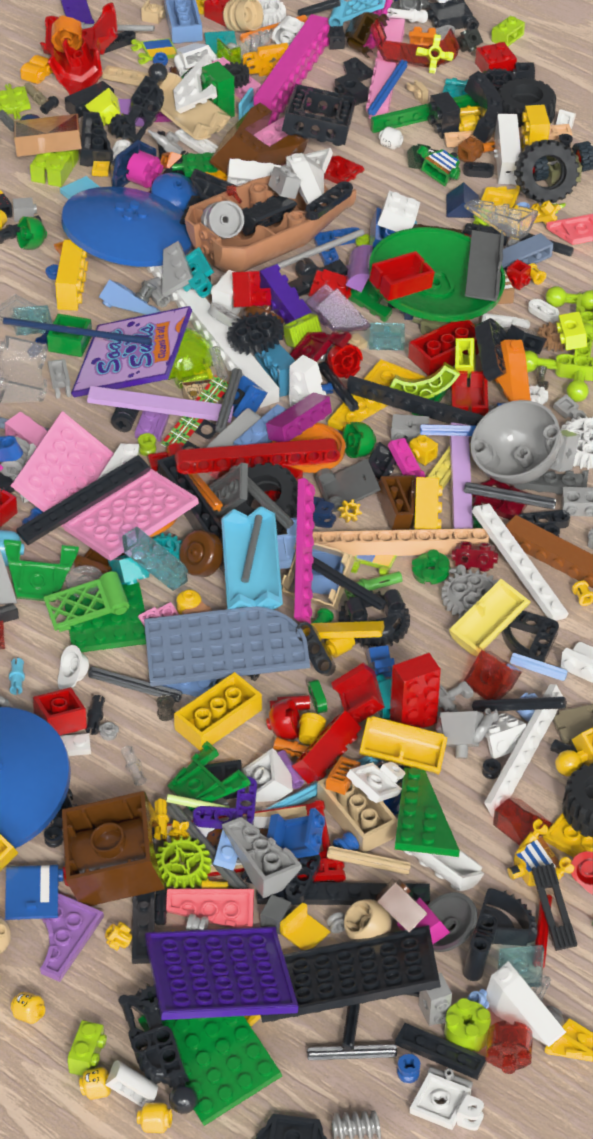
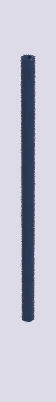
(78, 331)

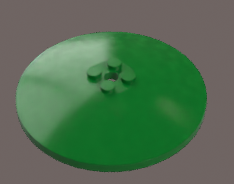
(449, 257)

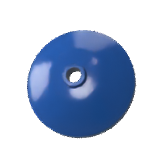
(174, 188)

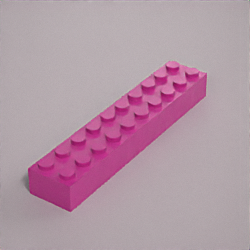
(294, 65)

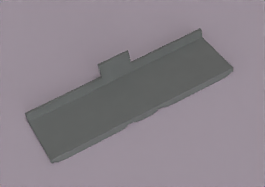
(484, 265)

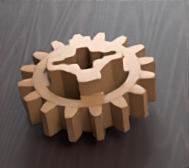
(553, 337)

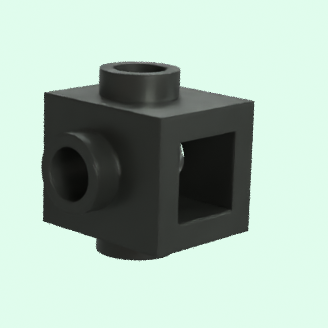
(469, 40)

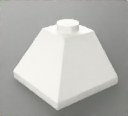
(272, 777)

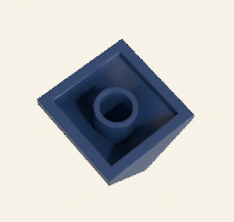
(457, 199)

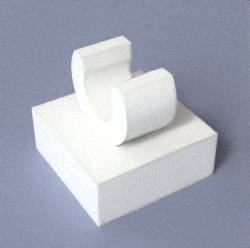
(565, 117)

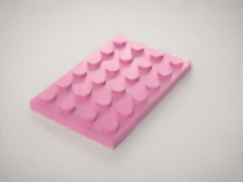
(61, 464)
(144, 504)

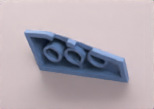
(120, 296)

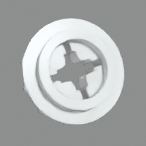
(542, 394)

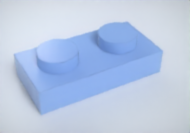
(225, 854)

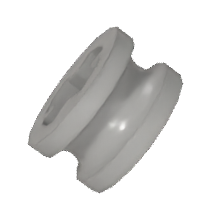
(336, 922)

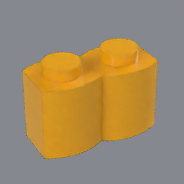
(36, 69)

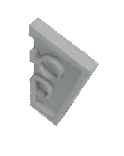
(175, 269)

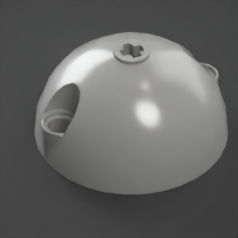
(516, 442)

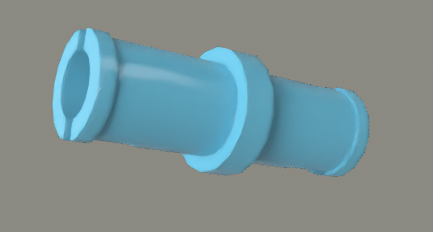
(16, 676)

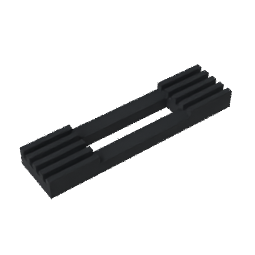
(562, 936)

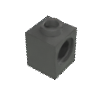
(274, 912)

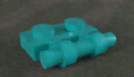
(453, 87)

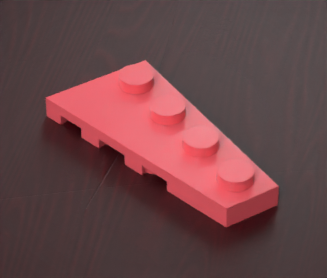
(222, 906)

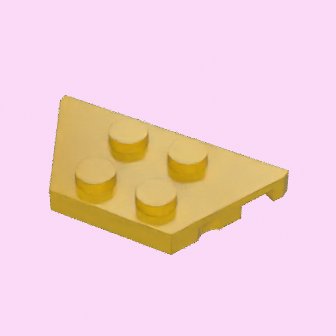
(501, 195)

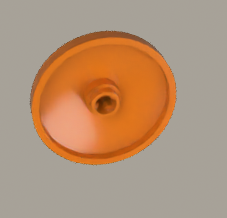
(320, 431)

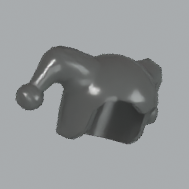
(410, 4)

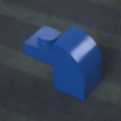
(380, 660)

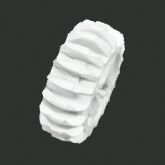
(273, 11)

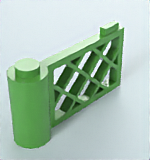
(112, 597)

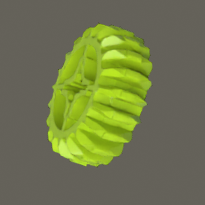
(195, 856)

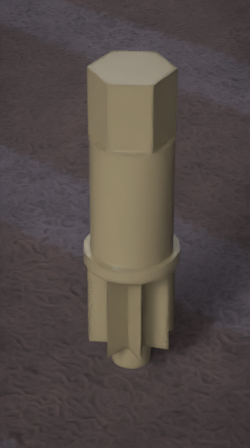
(35, 94)

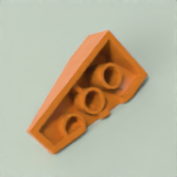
(515, 381)

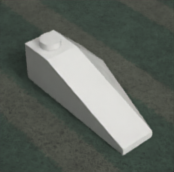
(310, 174)

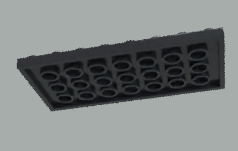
(361, 971)

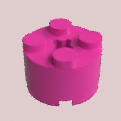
(143, 169)

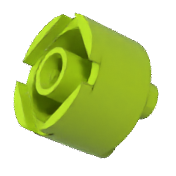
(467, 1025)

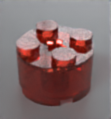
(509, 1046)

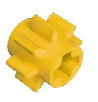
(346, 506)
(118, 936)

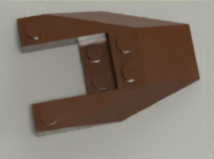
(243, 145)

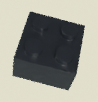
(443, 114)

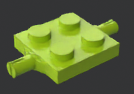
(14, 100)

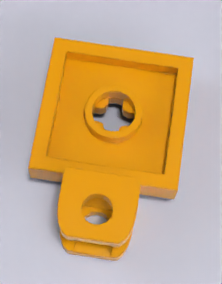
(261, 58)

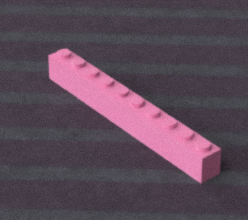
(382, 68)

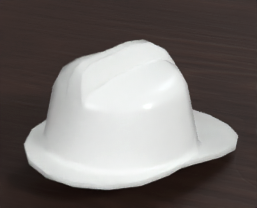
(72, 667)

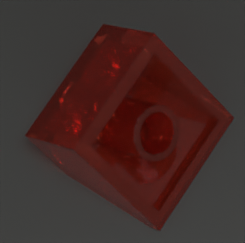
(491, 676)

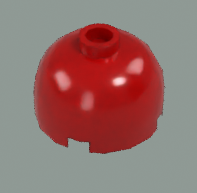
(344, 360)
(284, 719)

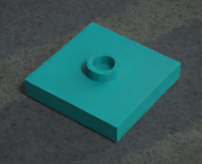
(225, 36)

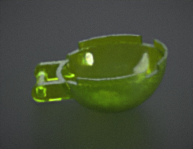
(191, 359)

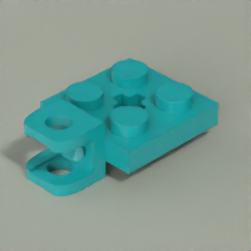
(200, 273)

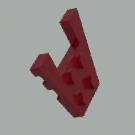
(316, 344)

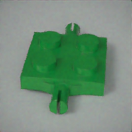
(195, 161)

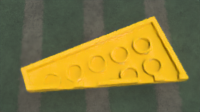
(382, 374)

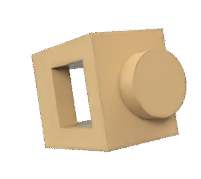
(152, 12)

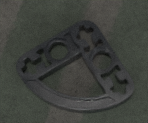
(539, 629)

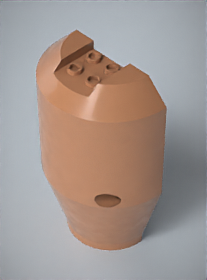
(267, 243)

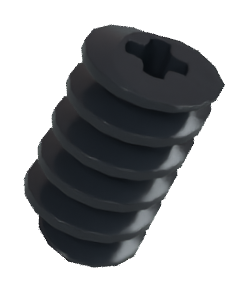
(124, 419)

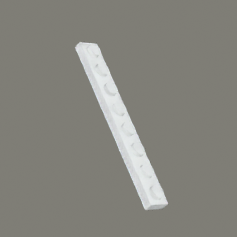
(520, 562)
(522, 753)

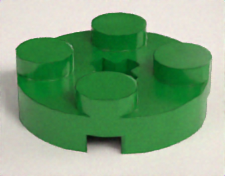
(431, 559)

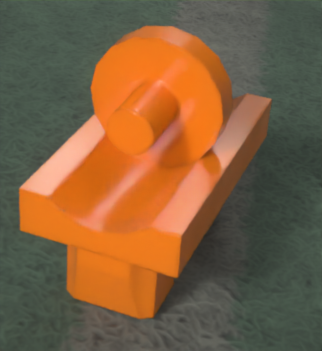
(419, 38)

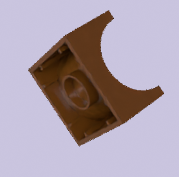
(111, 849)

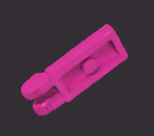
(405, 458)

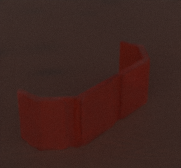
(396, 51)

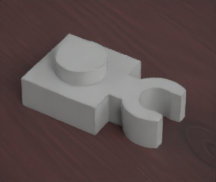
(568, 407)

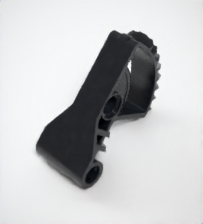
(497, 928)

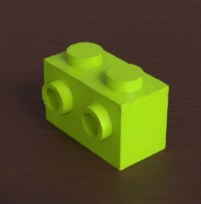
(508, 30)
(86, 1048)

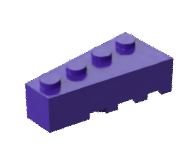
(284, 299)

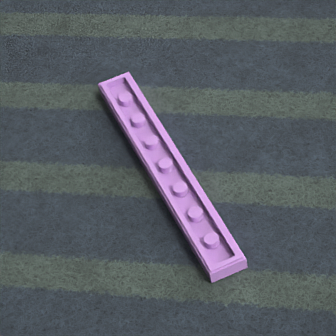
(155, 403)
(459, 476)

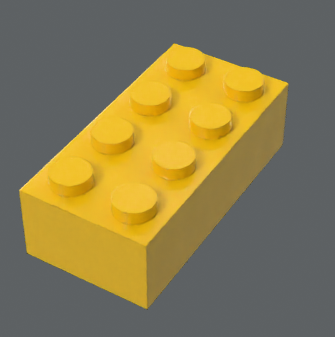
(71, 276)
(218, 711)

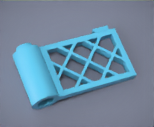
(346, 12)

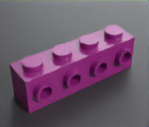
(299, 417)

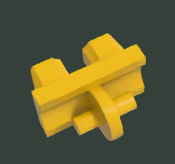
(546, 212)

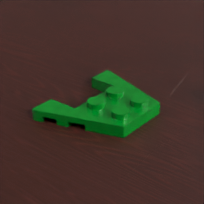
(370, 299)
(38, 579)
(200, 783)

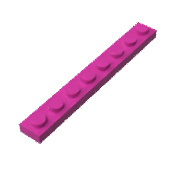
(304, 555)

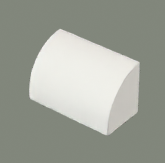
(131, 1084)

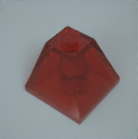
(516, 819)

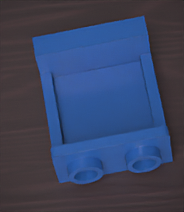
(299, 834)

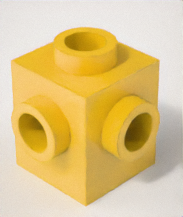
(424, 449)

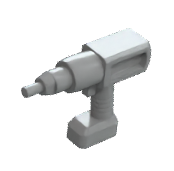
(168, 142)
(446, 698)

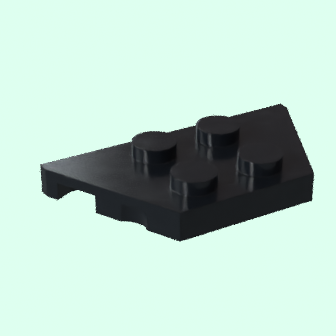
(291, 1127)

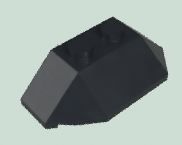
(208, 185)

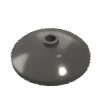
(458, 916)

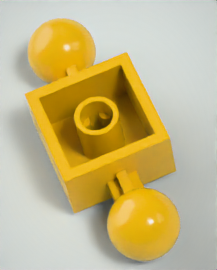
(569, 761)

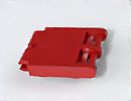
(342, 168)
(333, 279)

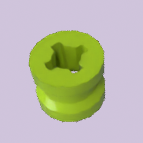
(147, 444)

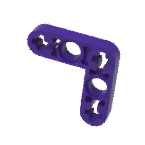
(231, 813)

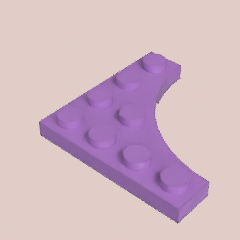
(68, 935)

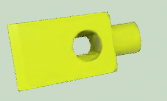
(106, 104)
(462, 361)

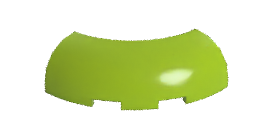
(427, 386)

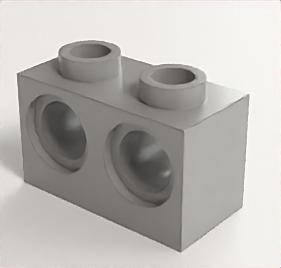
(577, 501)

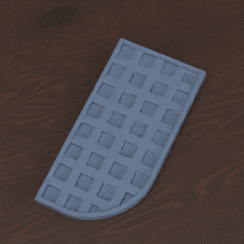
(223, 643)

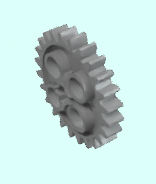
(465, 591)

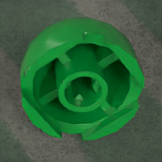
(31, 233)
(359, 439)

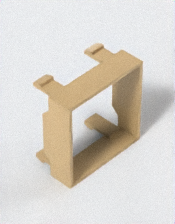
(347, 561)

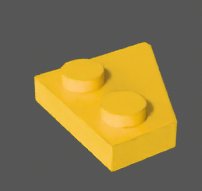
(575, 1043)

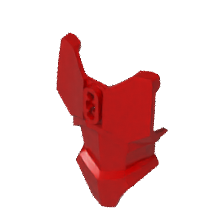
(82, 67)

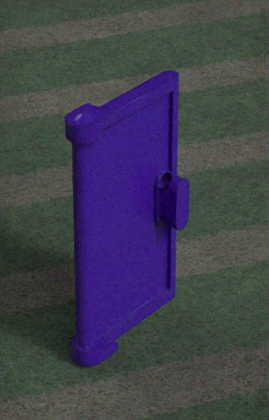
(78, 10)

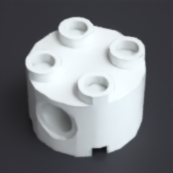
(287, 30)

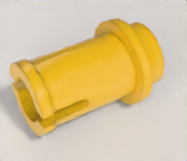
(206, 884)

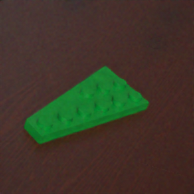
(421, 819)

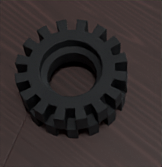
(240, 73)

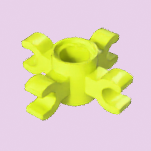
(433, 60)

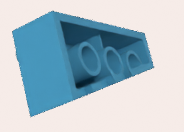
(277, 366)

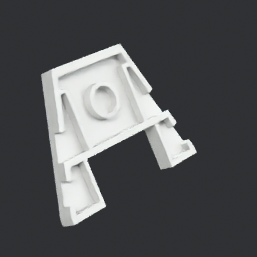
(190, 91)

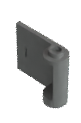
(347, 483)

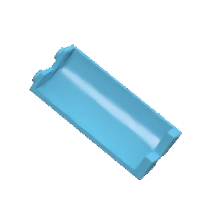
(265, 579)

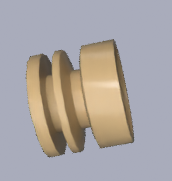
(243, 15)

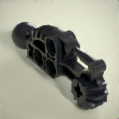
(144, 104)
(155, 1057)

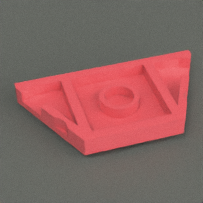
(573, 230)

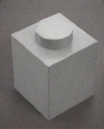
(23, 207)

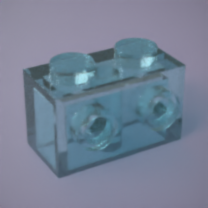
(36, 314)
(387, 336)

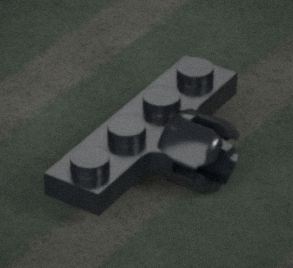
(307, 273)

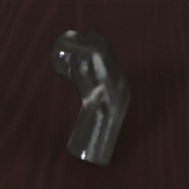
(540, 377)

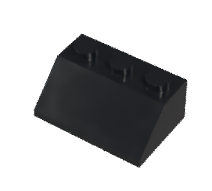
(266, 213)

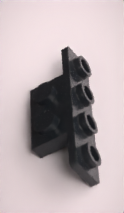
(382, 460)

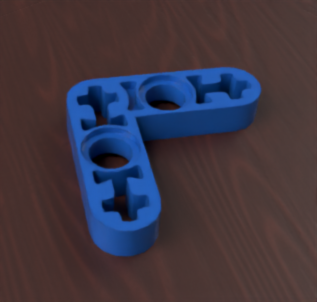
(325, 237)

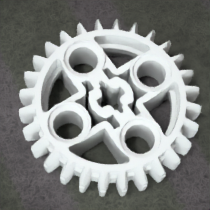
(584, 450)

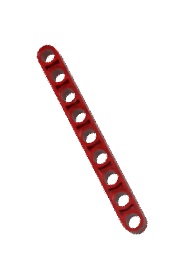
(282, 453)

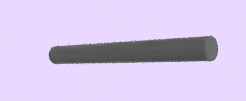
(251, 549)

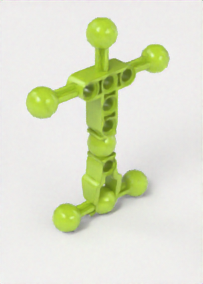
(570, 366)

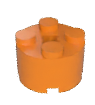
(67, 28)

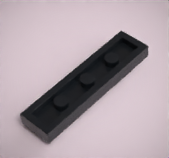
(441, 1051)

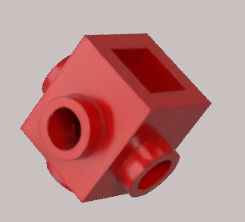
(519, 274)

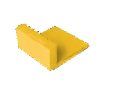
(302, 929)

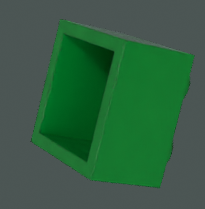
(69, 343)

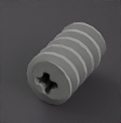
(13, 468)
(356, 1125)

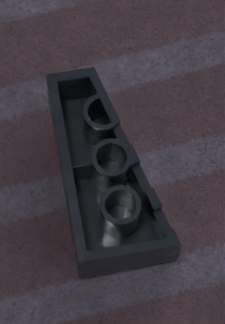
(94, 140)

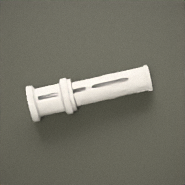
(412, 14)

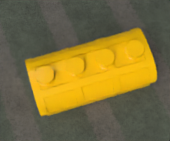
(403, 744)

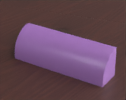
(358, 267)

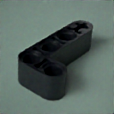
(489, 339)

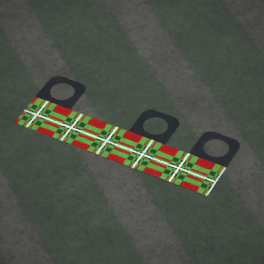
(188, 425)

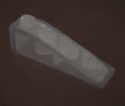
(255, 40)
(512, 221)

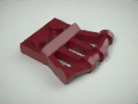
(503, 508)

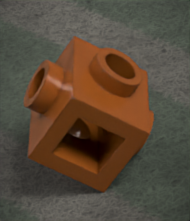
(470, 149)

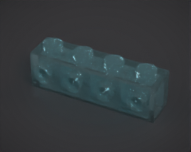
(154, 558)

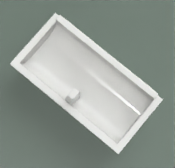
(459, 871)

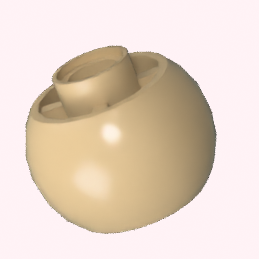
(366, 920)

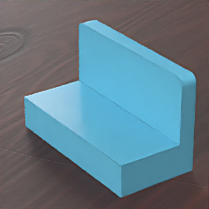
(246, 103)

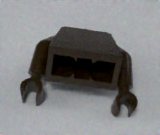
(359, 31)

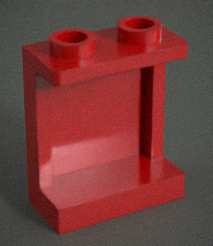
(359, 692)

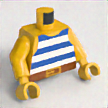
(534, 853)

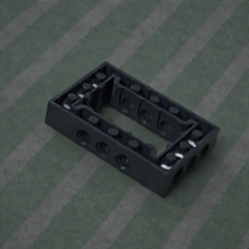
(296, 114)

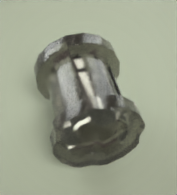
(165, 704)

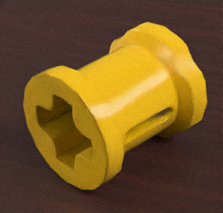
(537, 274)
(583, 593)

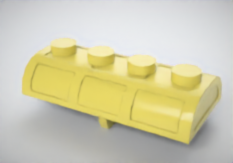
(488, 617)

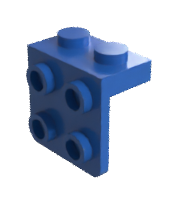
(252, 399)

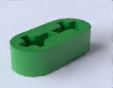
(317, 696)

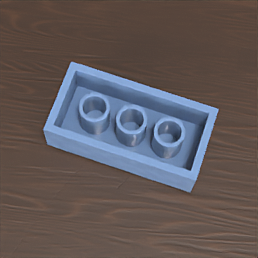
(183, 20)

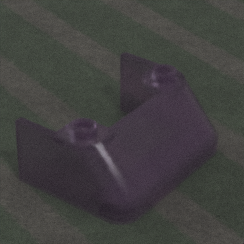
(337, 311)

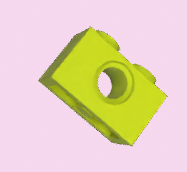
(572, 331)

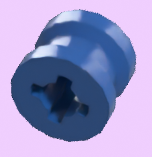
(347, 842)
(409, 1074)

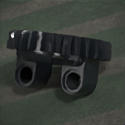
(355, 611)

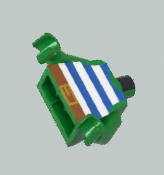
(440, 165)

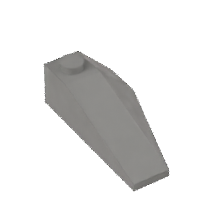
(263, 860)

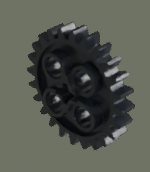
(255, 333)

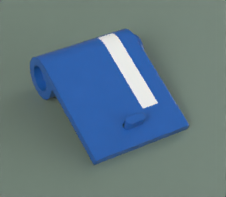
(32, 891)

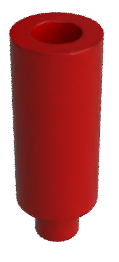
(301, 702)

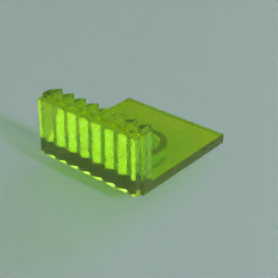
(232, 55)

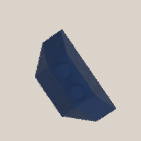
(119, 164)

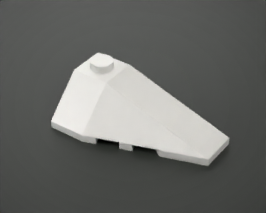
(515, 1000)

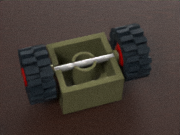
(549, 169)

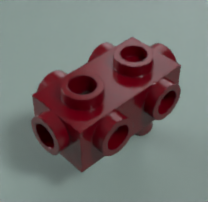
(479, 555)

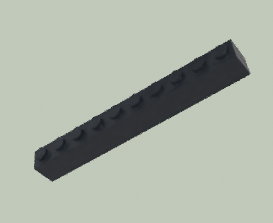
(200, 516)

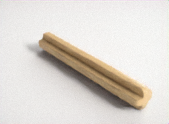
(368, 860)

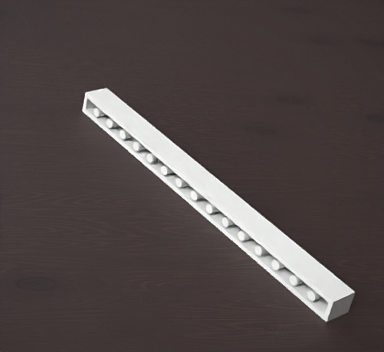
(216, 335)

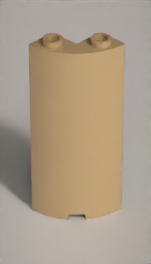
(198, 121)

